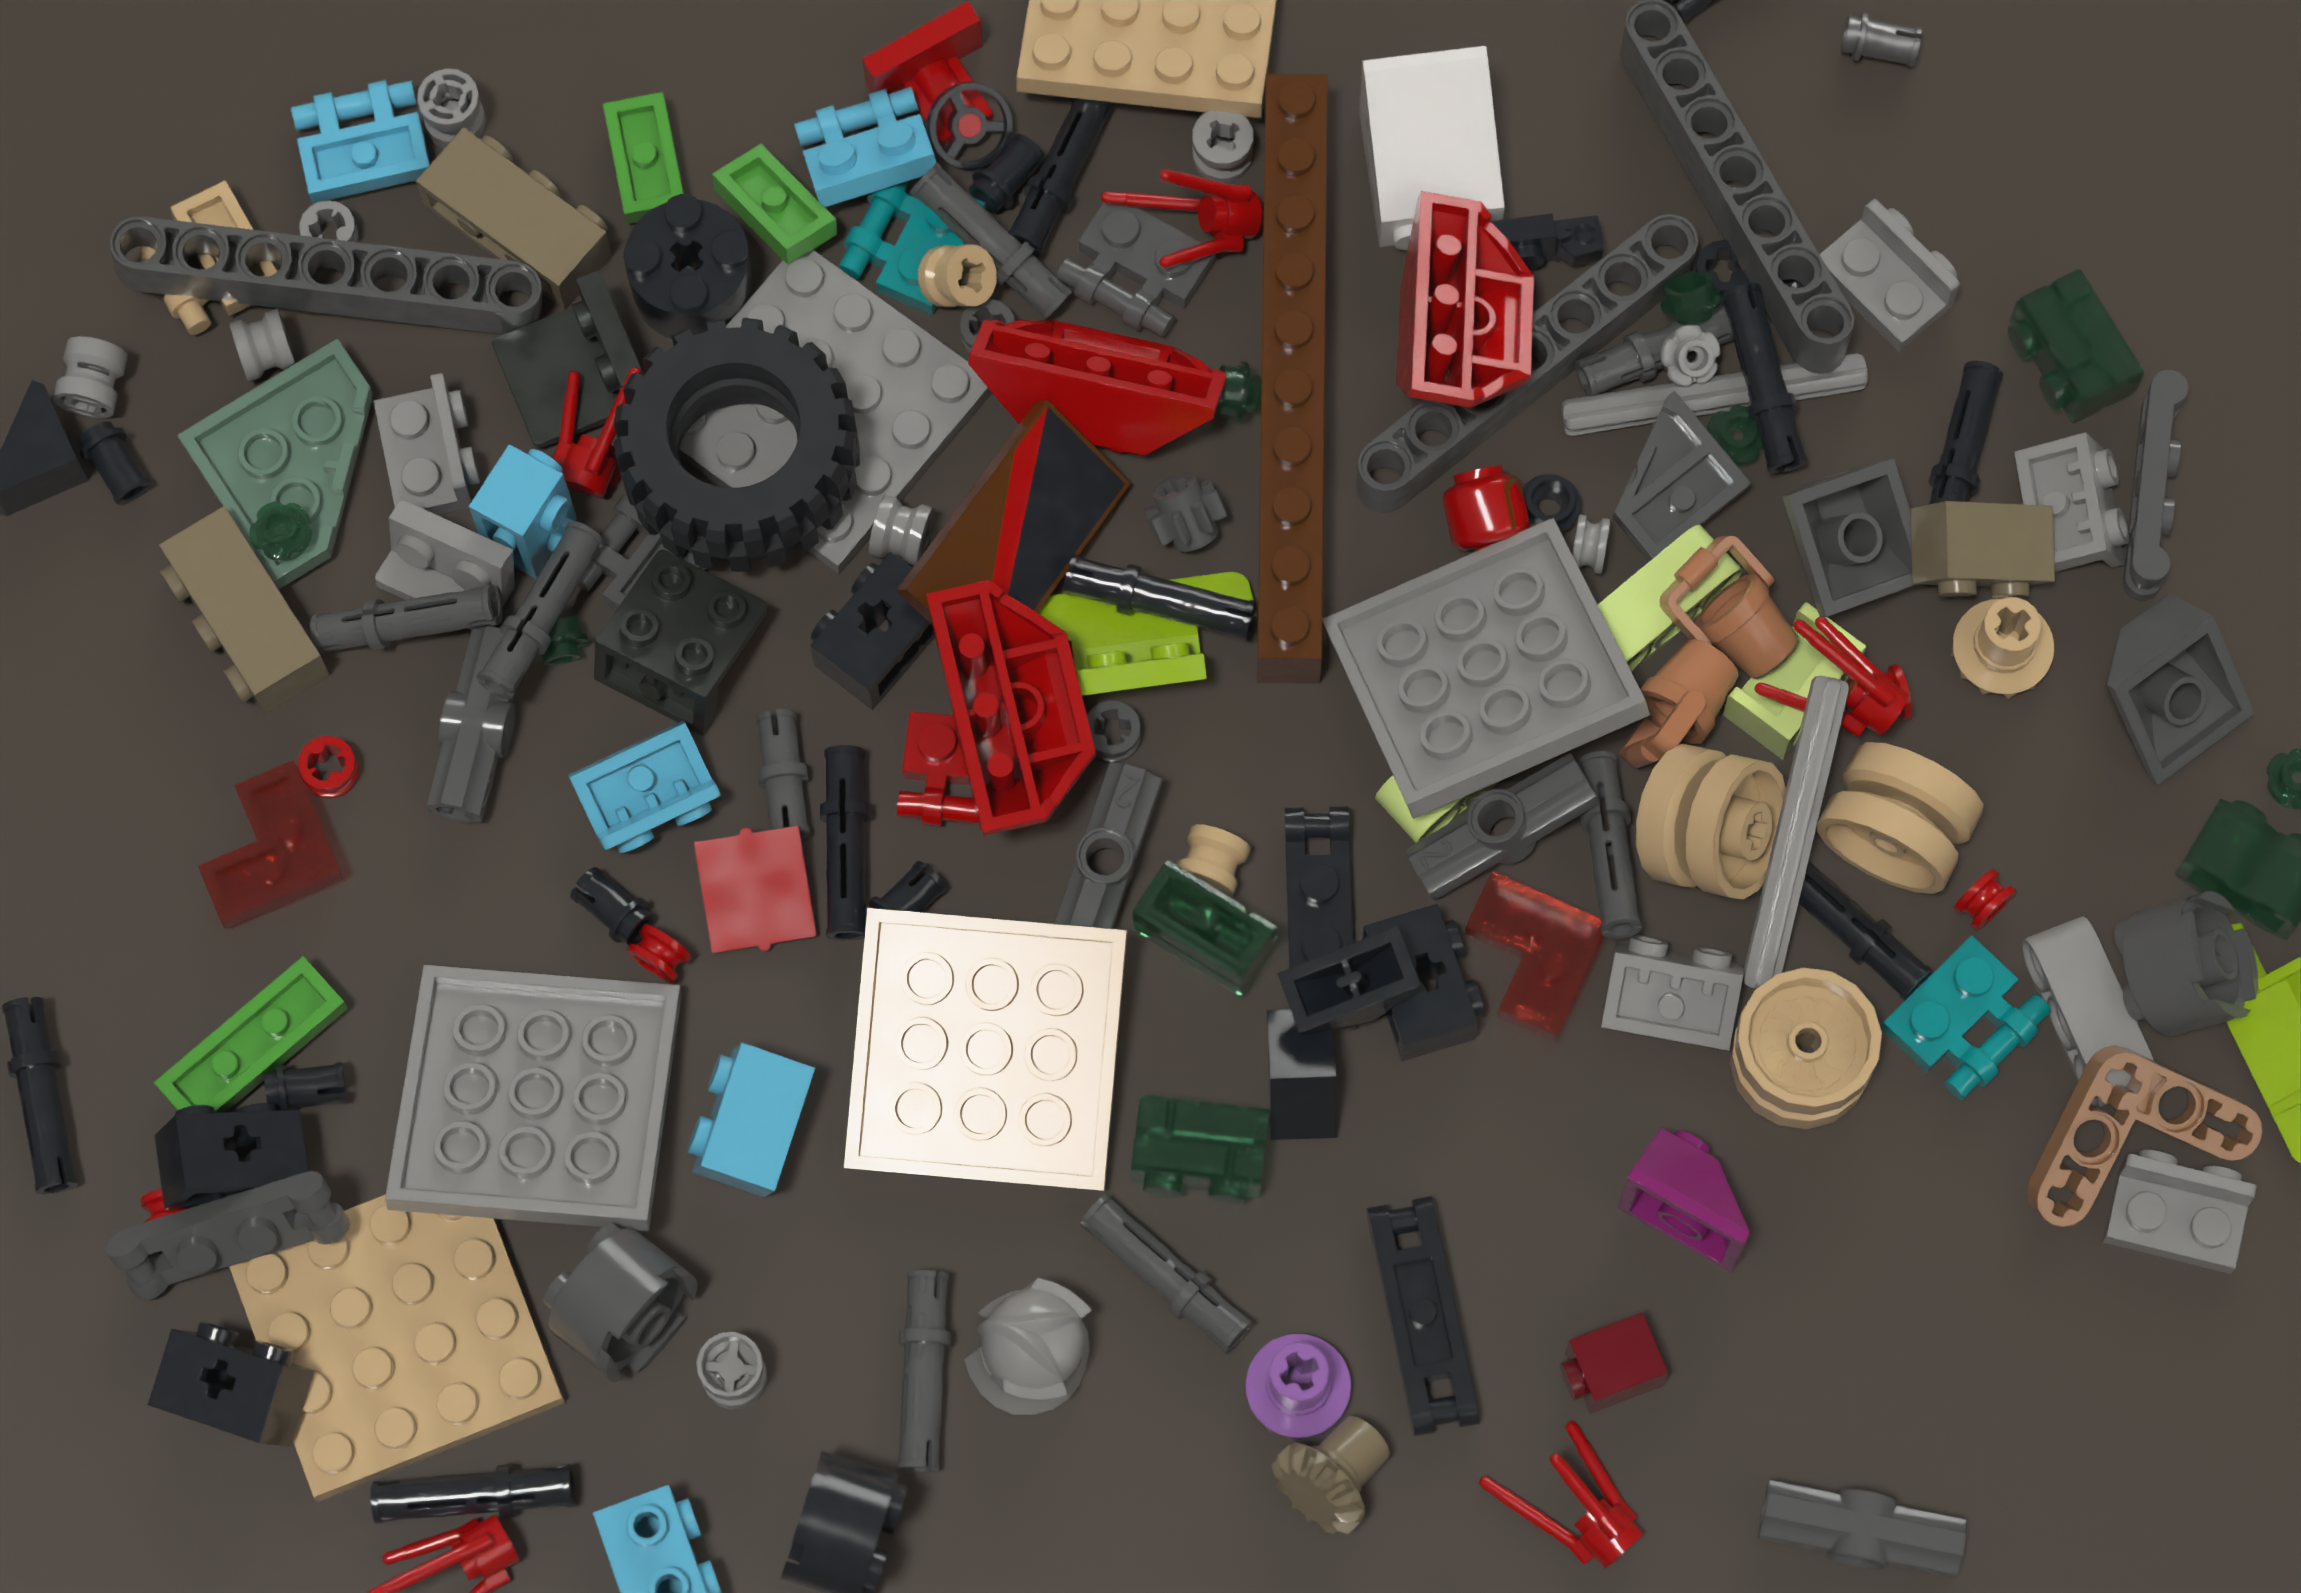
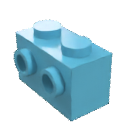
(524, 507)
(750, 1119)
(652, 1546)

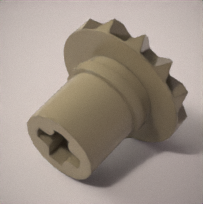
(1328, 1477)

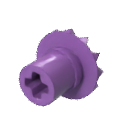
(1298, 1386)

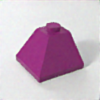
(1686, 1198)

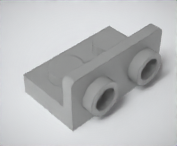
(1891, 275)
(425, 448)
(2078, 482)
(441, 557)
(1673, 993)
(2179, 1211)

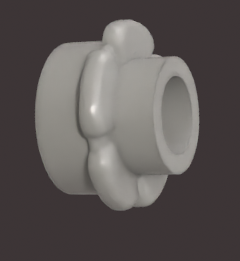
(1675, 350)

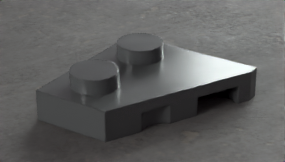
(1676, 481)

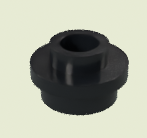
(1556, 489)

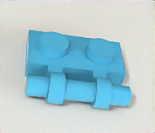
(361, 155)
(868, 159)

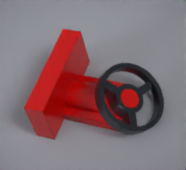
(941, 86)

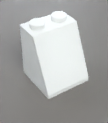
(1430, 131)

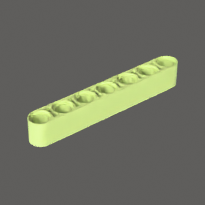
(1638, 629)

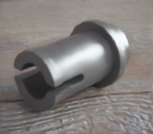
(1880, 40)

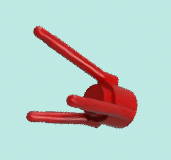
(1226, 214)
(590, 462)
(1871, 695)
(1606, 1526)
(476, 1546)

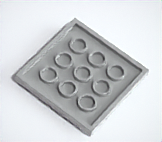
(902, 383)
(1485, 668)
(534, 1098)

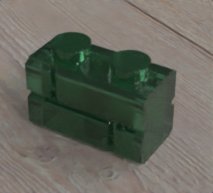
(2074, 347)
(1204, 928)
(1199, 1148)

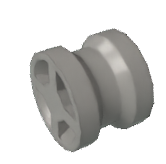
(1221, 159)
(262, 344)
(901, 530)

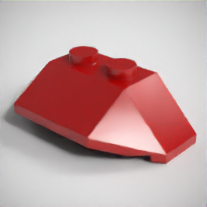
(1462, 306)
(1106, 384)
(1010, 704)

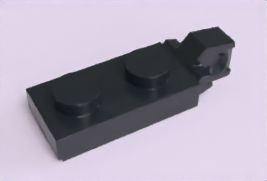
(1544, 240)

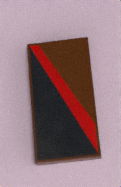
(1022, 515)

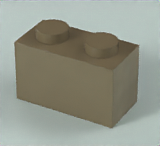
(1982, 547)

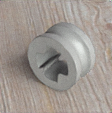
(329, 211)
(1591, 543)

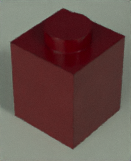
(1613, 1364)

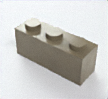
(514, 214)
(241, 612)

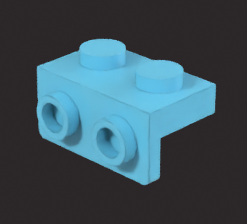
(645, 788)

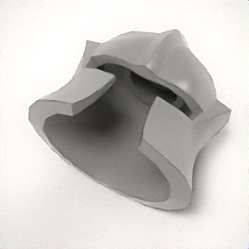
(1031, 1349)

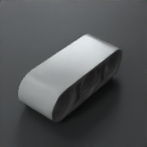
(2082, 995)

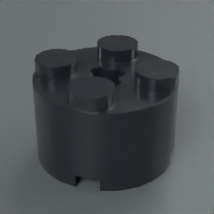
(662, 262)
(842, 1527)

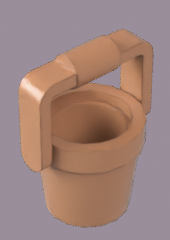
(1739, 618)
(1681, 702)

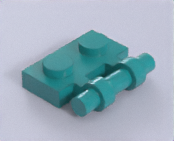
(899, 262)
(1951, 1005)

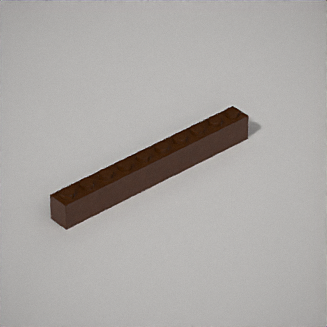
(1292, 380)

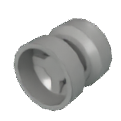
(447, 120)
(90, 377)
(732, 1357)

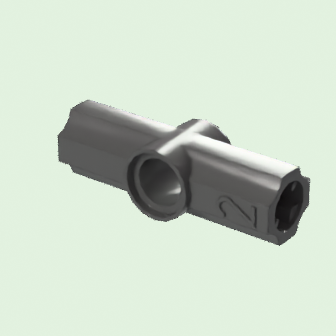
(472, 736)
(1117, 824)
(1465, 845)
(1862, 1529)

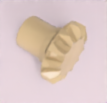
(2003, 646)

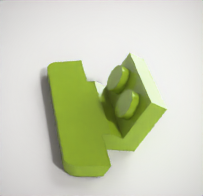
(1138, 648)
(2272, 1045)

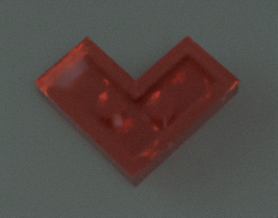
(284, 862)
(1554, 947)

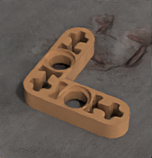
(2134, 1102)

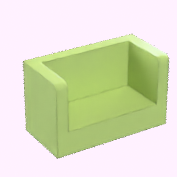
(1772, 722)

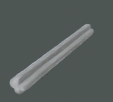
(1718, 394)
(1795, 830)

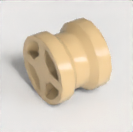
(943, 268)
(1215, 857)

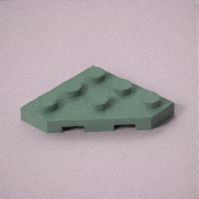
(288, 445)

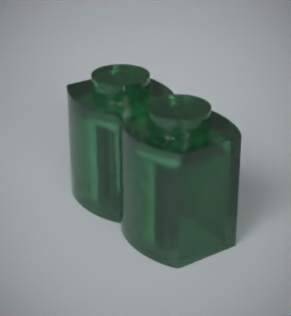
(2247, 866)

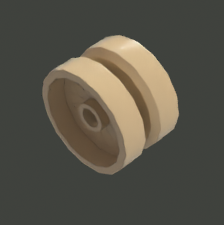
(1900, 817)
(1709, 820)
(1818, 1013)

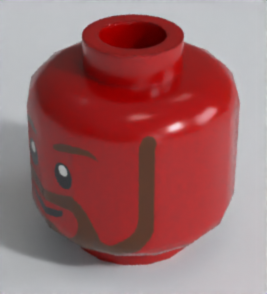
(1484, 508)

